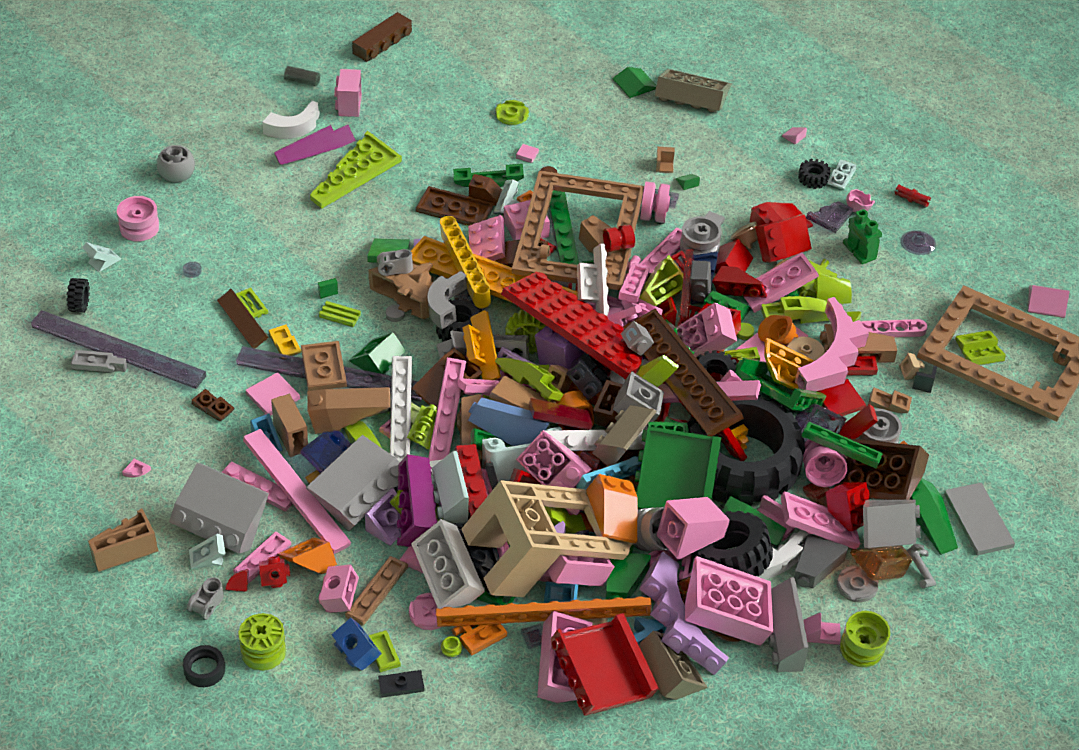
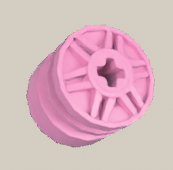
(823, 465)

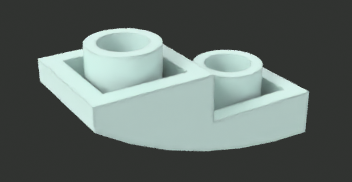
(842, 174)

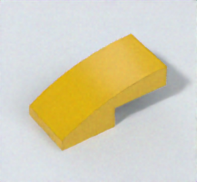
(284, 341)

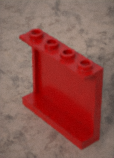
(604, 665)

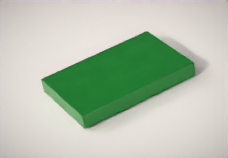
(386, 245)

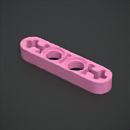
(890, 326)

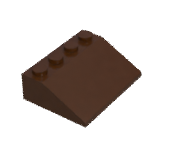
(896, 473)

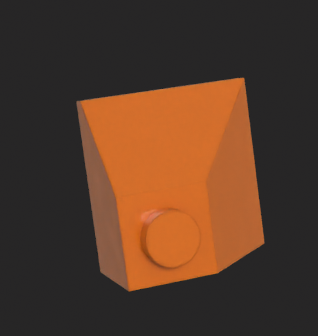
(311, 554)

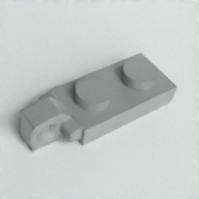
(97, 361)

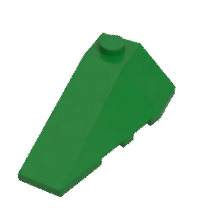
(934, 517)

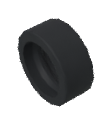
(208, 679)

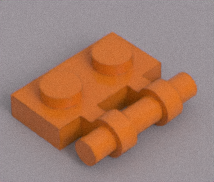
(480, 637)

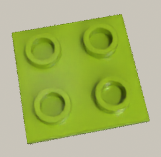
(423, 426)

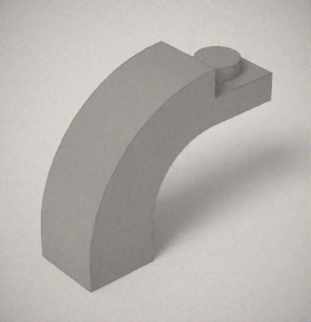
(439, 293)

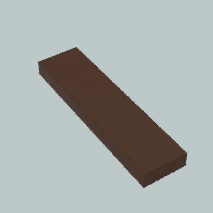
(242, 318)

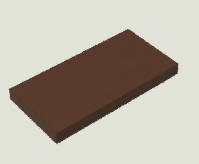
(461, 207)

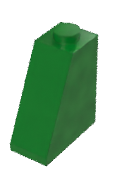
(627, 575)

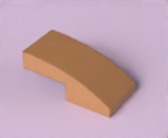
(896, 402)

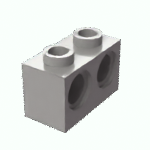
(511, 342)

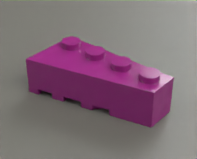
(415, 499)

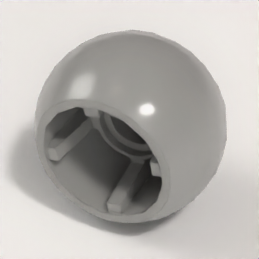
(175, 163)

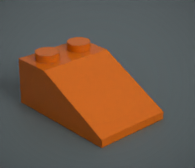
(614, 507)

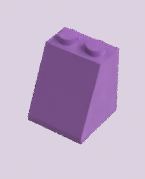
(555, 349)

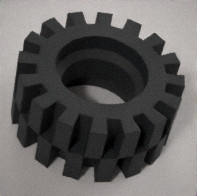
(814, 167)
(78, 295)

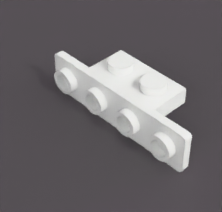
(593, 280)

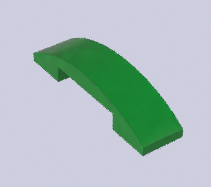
(463, 176)

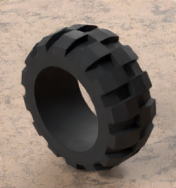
(767, 477)

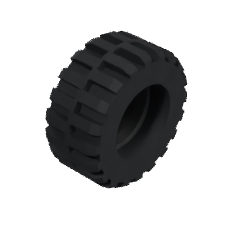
(751, 541)

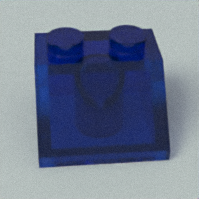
(325, 449)

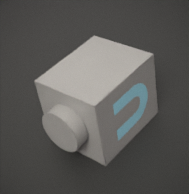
(637, 338)

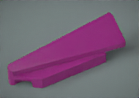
(315, 143)

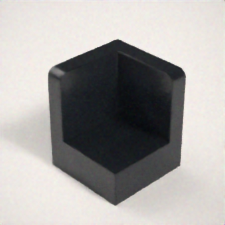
(923, 381)

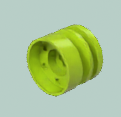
(864, 639)
(262, 641)

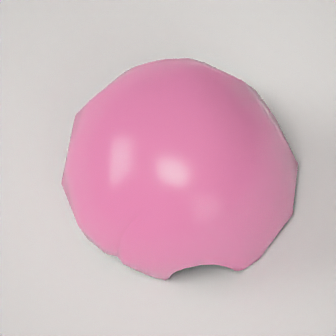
(859, 200)

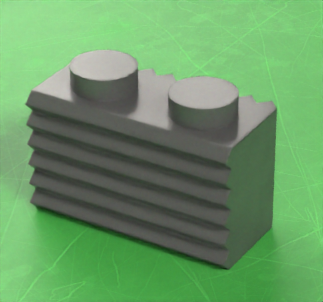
(700, 280)

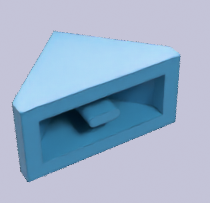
(266, 425)
(560, 592)

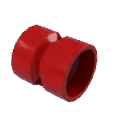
(616, 238)

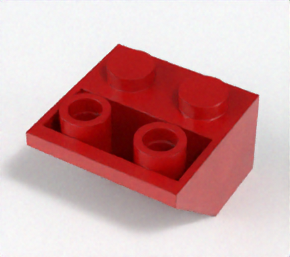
(847, 503)

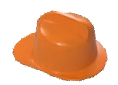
(778, 329)

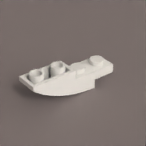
(786, 555)

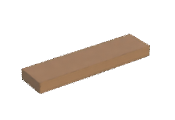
(376, 590)

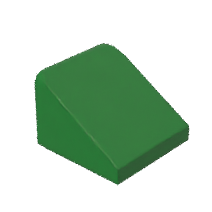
(688, 181)

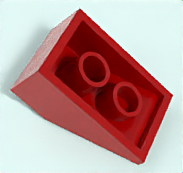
(774, 211)
(783, 238)

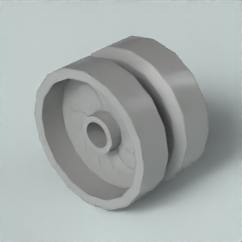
(700, 235)
(885, 430)

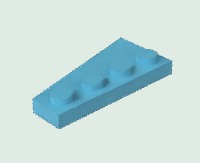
(620, 470)

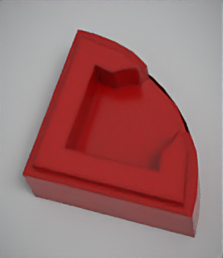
(238, 581)

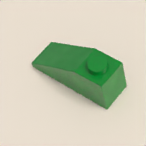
(775, 530)

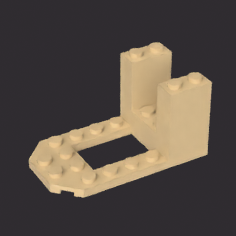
(518, 515)

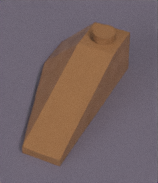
(341, 407)

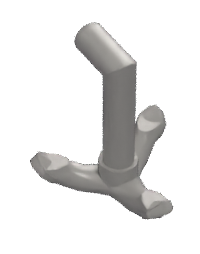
(915, 552)

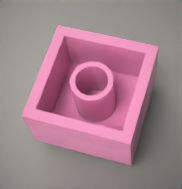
(348, 92)
(515, 218)

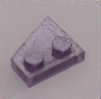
(831, 216)

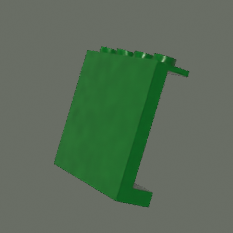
(795, 399)
(675, 466)

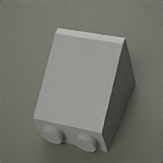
(890, 523)

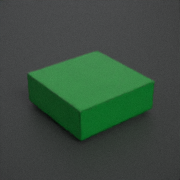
(327, 288)

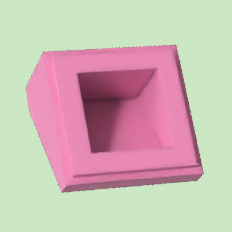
(795, 134)

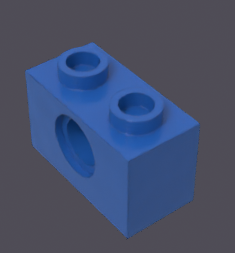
(365, 650)

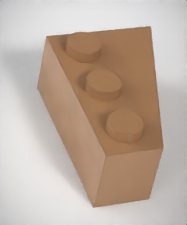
(592, 233)
(124, 543)

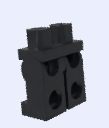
(586, 380)

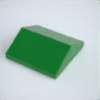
(634, 82)

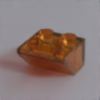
(883, 562)

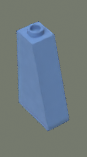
(506, 421)

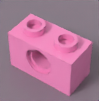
(338, 588)

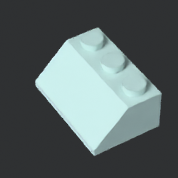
(450, 490)

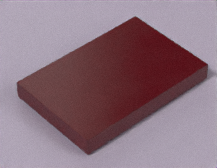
(560, 414)

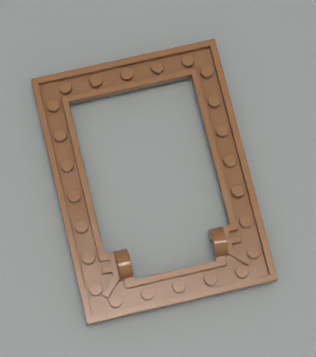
(533, 258)
(1045, 402)

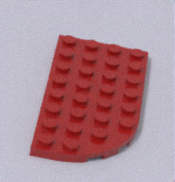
(574, 321)

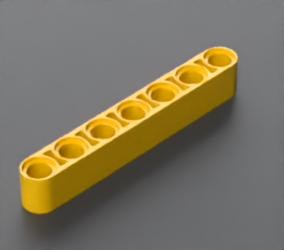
(465, 261)

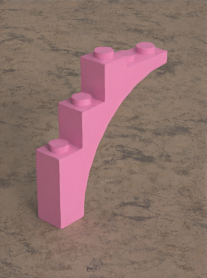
(832, 366)

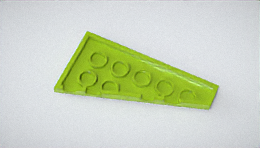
(356, 168)

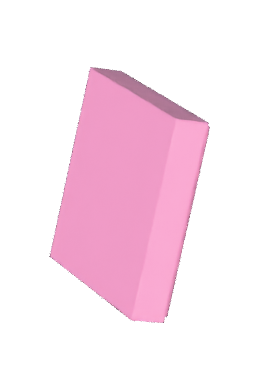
(269, 389)

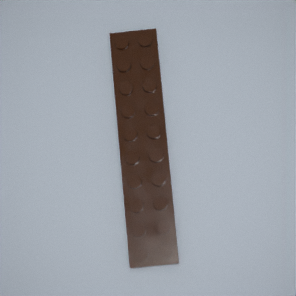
(691, 381)

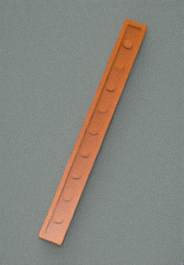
(541, 611)

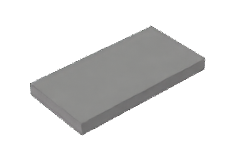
(979, 518)

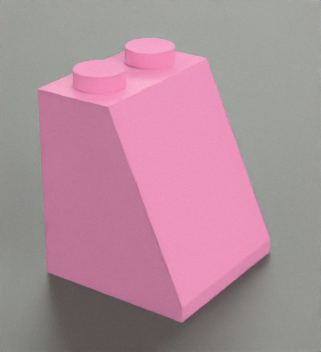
(691, 525)

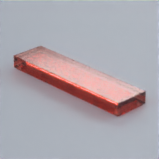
(686, 287)

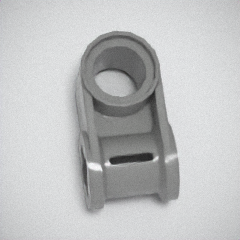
(396, 262)
(204, 600)

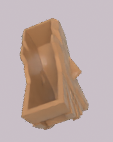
(407, 289)

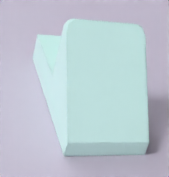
(506, 198)
(100, 256)
(208, 553)

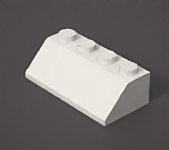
(447, 566)

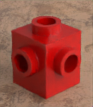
(270, 578)

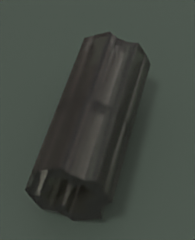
(302, 76)

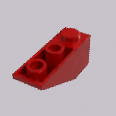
(737, 283)

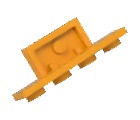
(481, 345)

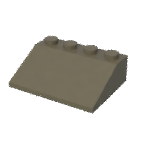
(692, 90)

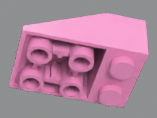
(708, 330)
(553, 462)

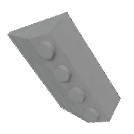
(355, 481)
(219, 505)

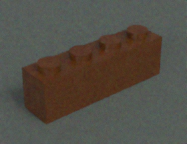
(382, 37)

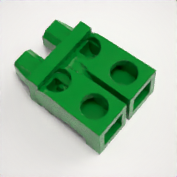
(863, 237)

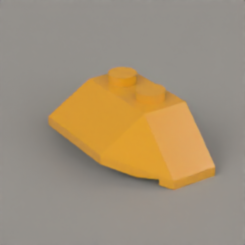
(783, 363)

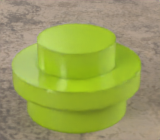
(451, 646)

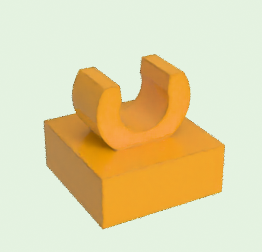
(740, 434)

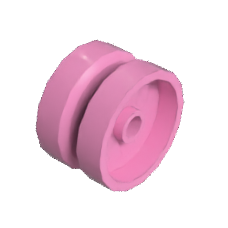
(655, 202)
(138, 218)

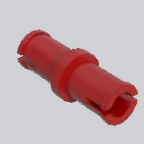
(912, 195)

